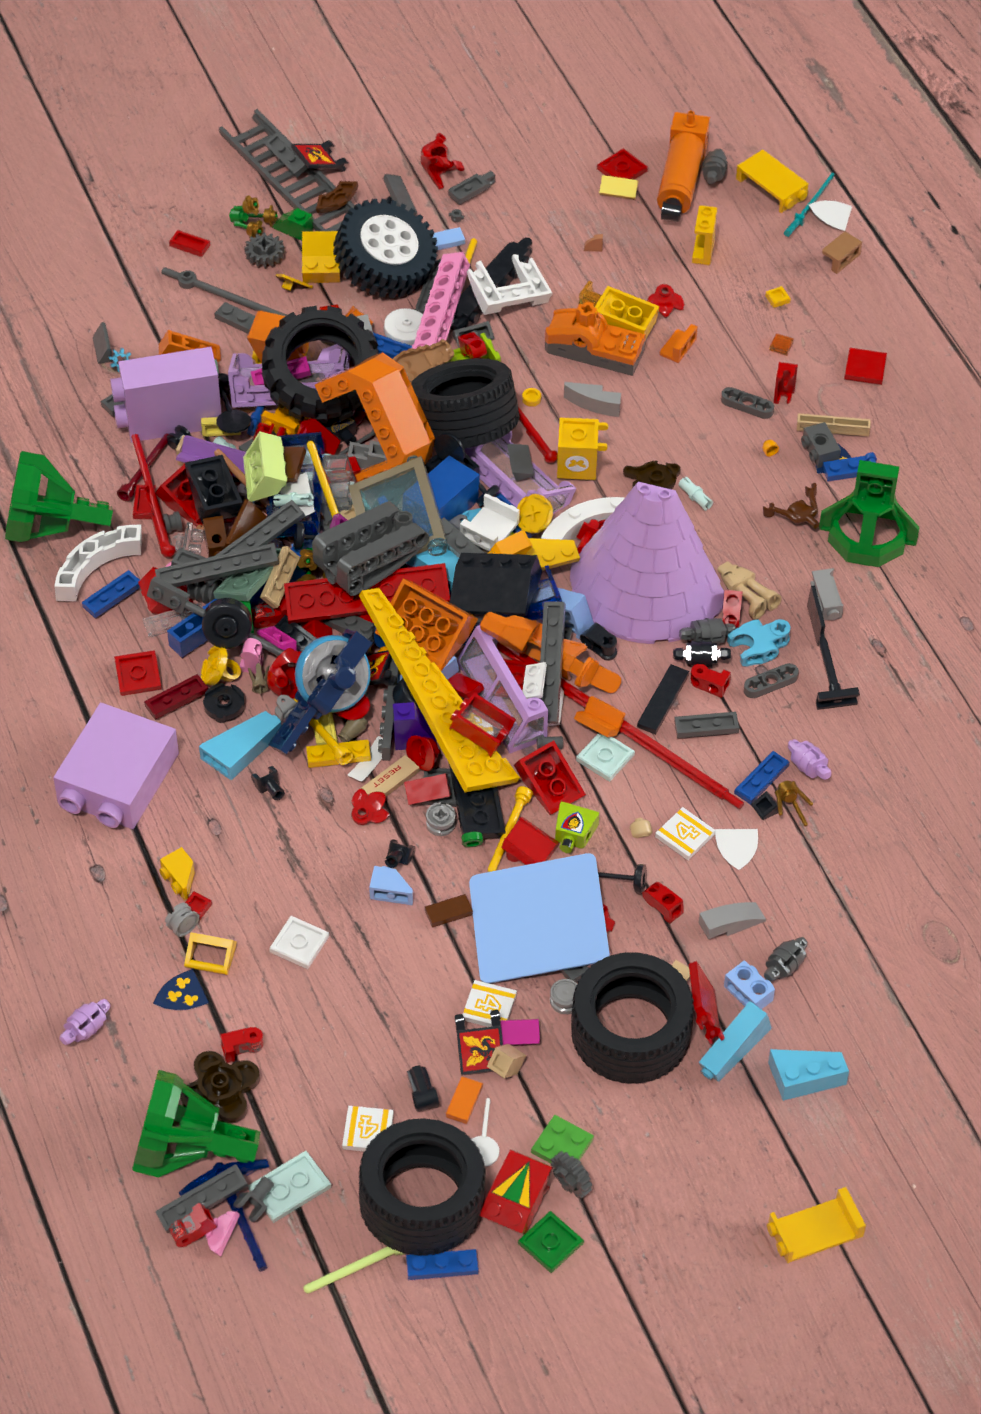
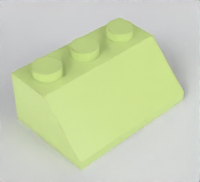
(264, 467)

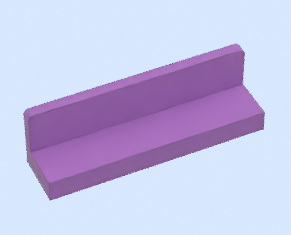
(197, 449)

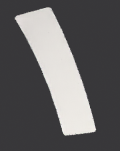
(363, 769)

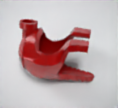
(435, 160)
(281, 676)

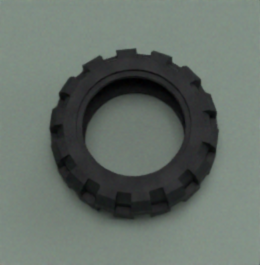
(304, 328)

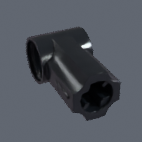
(423, 1093)

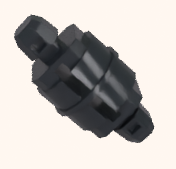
(701, 653)

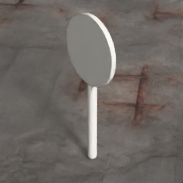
(486, 1145)

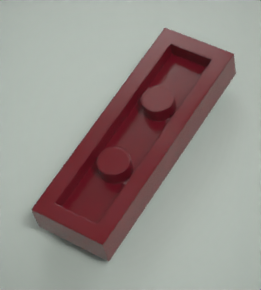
(176, 696)

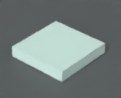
(605, 756)

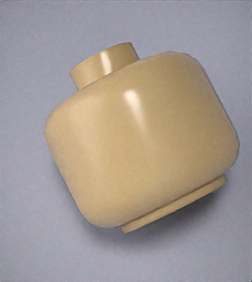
(641, 828)

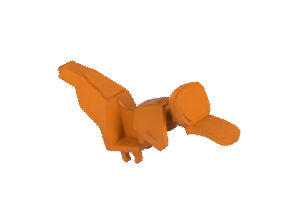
(525, 638)

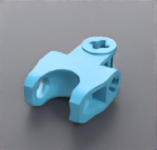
(762, 640)

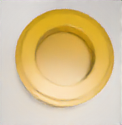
(531, 397)

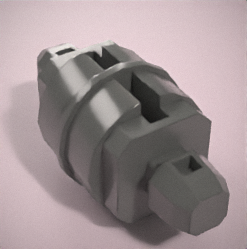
(714, 165)
(707, 630)
(785, 959)

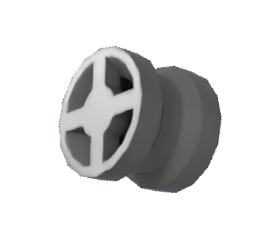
(172, 522)

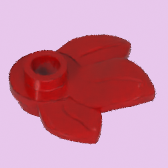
(666, 301)
(371, 805)

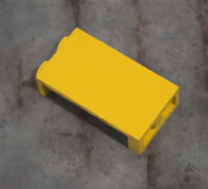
(774, 178)
(817, 1227)

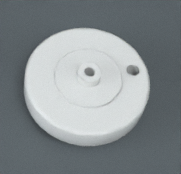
(402, 325)

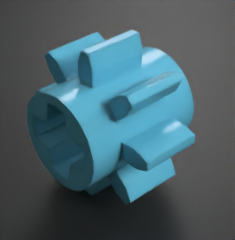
(115, 359)

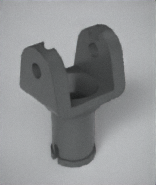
(255, 1198)

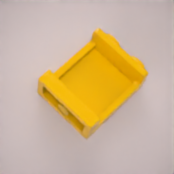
(705, 235)

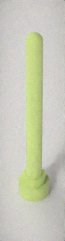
(349, 1269)

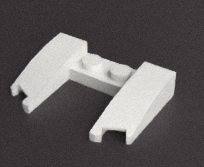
(492, 299)

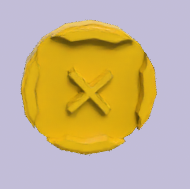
(535, 513)
(216, 667)

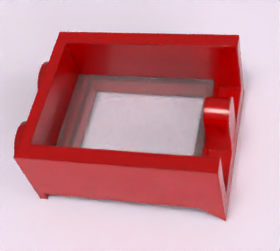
(482, 723)

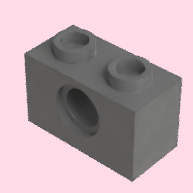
(820, 444)

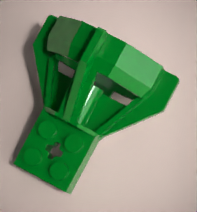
(874, 499)
(55, 507)
(196, 1134)

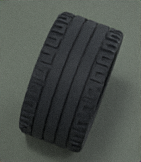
(469, 400)
(633, 977)
(416, 1228)

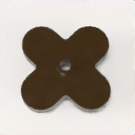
(223, 1084)

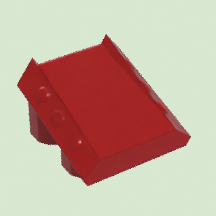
(528, 843)

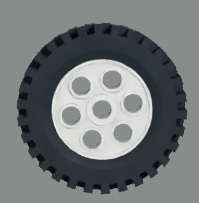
(385, 248)

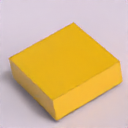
(777, 297)

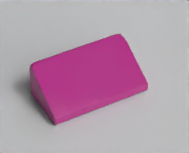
(278, 638)
(520, 1031)

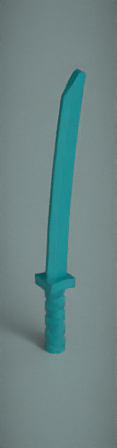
(799, 218)

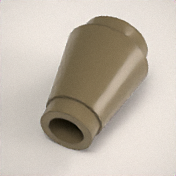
(352, 729)

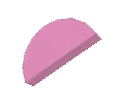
(220, 1235)

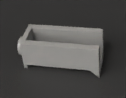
(827, 594)

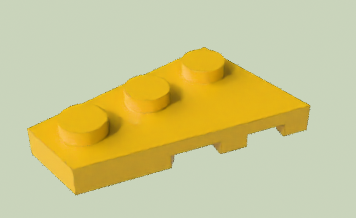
(554, 552)

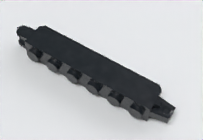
(502, 274)

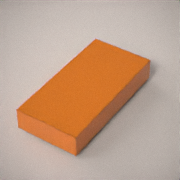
(464, 1100)

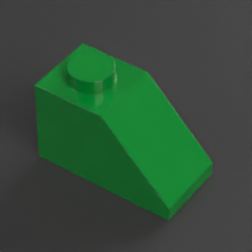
(294, 223)

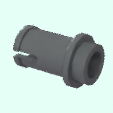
(541, 741)

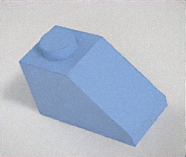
(389, 886)

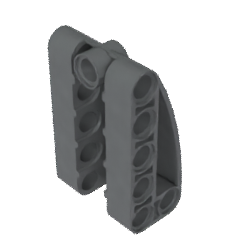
(368, 547)

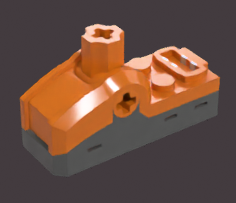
(587, 338)

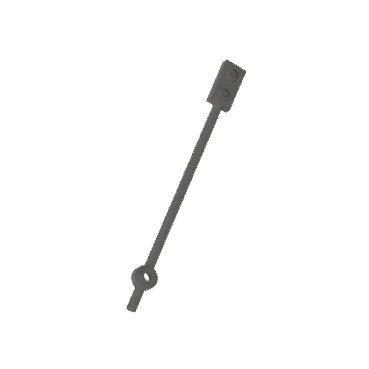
(188, 280)
(179, 601)

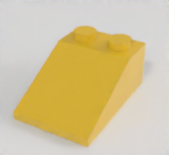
(318, 257)
(627, 311)

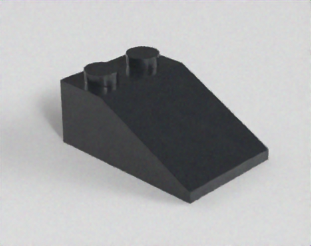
(213, 488)

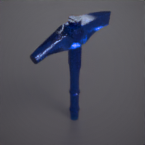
(246, 1169)

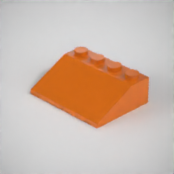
(433, 621)

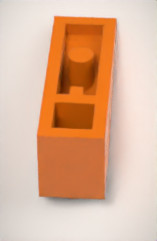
(178, 342)

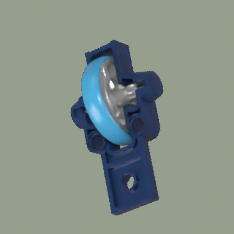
(329, 678)

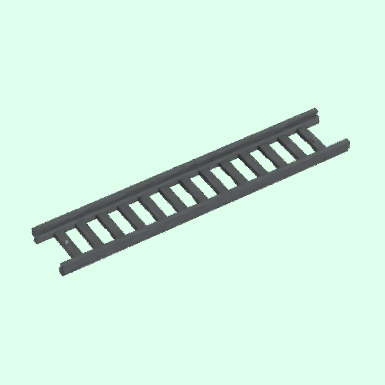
(315, 174)

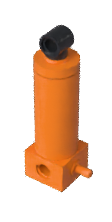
(686, 150)

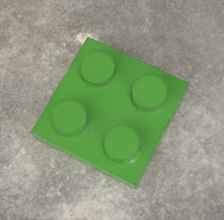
(563, 1137)

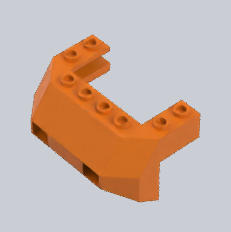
(390, 409)

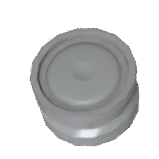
(440, 819)
(182, 920)
(562, 995)

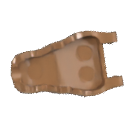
(424, 358)

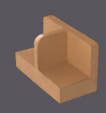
(842, 251)

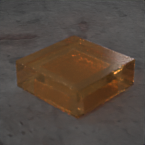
(781, 344)

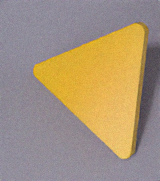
(288, 282)

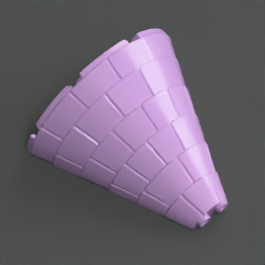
(647, 569)

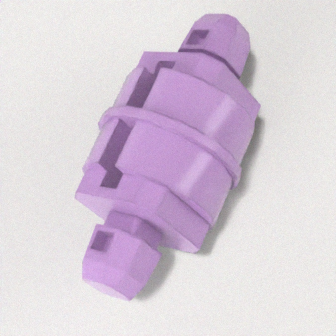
(809, 759)
(82, 1018)

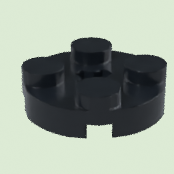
(224, 712)

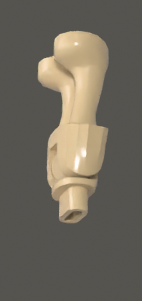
(742, 579)

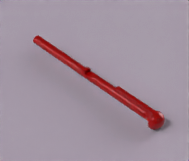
(549, 456)
(166, 548)

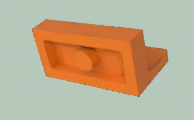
(679, 343)
(601, 717)

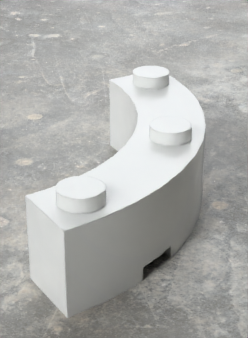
(570, 521)
(93, 553)

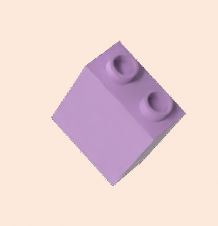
(166, 393)
(115, 766)

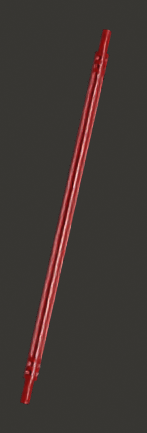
(642, 739)

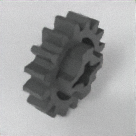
(264, 249)
(571, 1174)

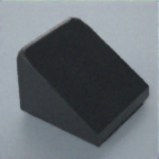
(765, 805)

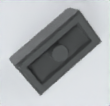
(484, 327)
(102, 344)
(520, 461)

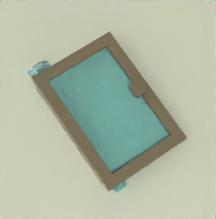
(410, 491)

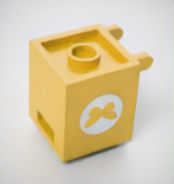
(579, 447)

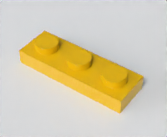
(324, 756)

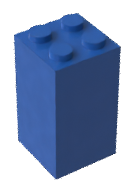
(454, 487)

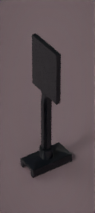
(835, 696)

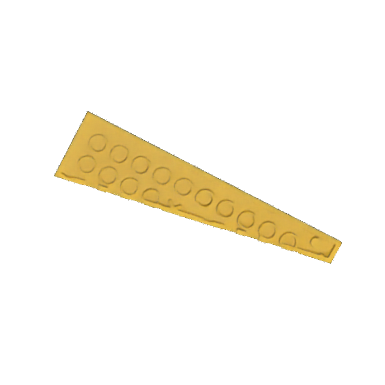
(436, 700)

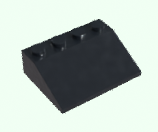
(495, 583)

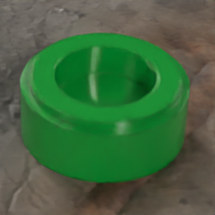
(472, 839)

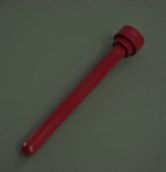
(126, 491)

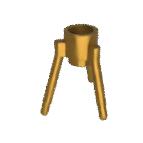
(788, 792)

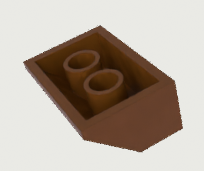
(247, 518)

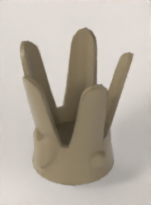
(259, 682)

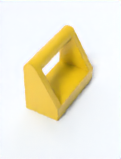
(213, 941)

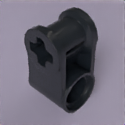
(600, 641)

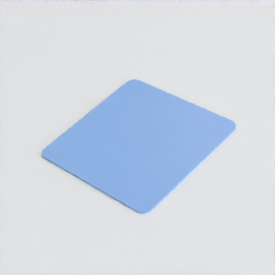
(538, 918)

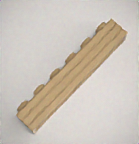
(837, 425)

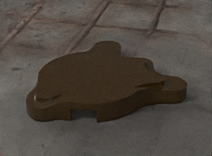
(654, 474)

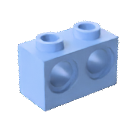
(745, 989)

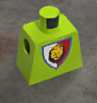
(575, 826)

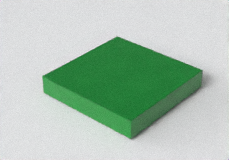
(550, 1242)

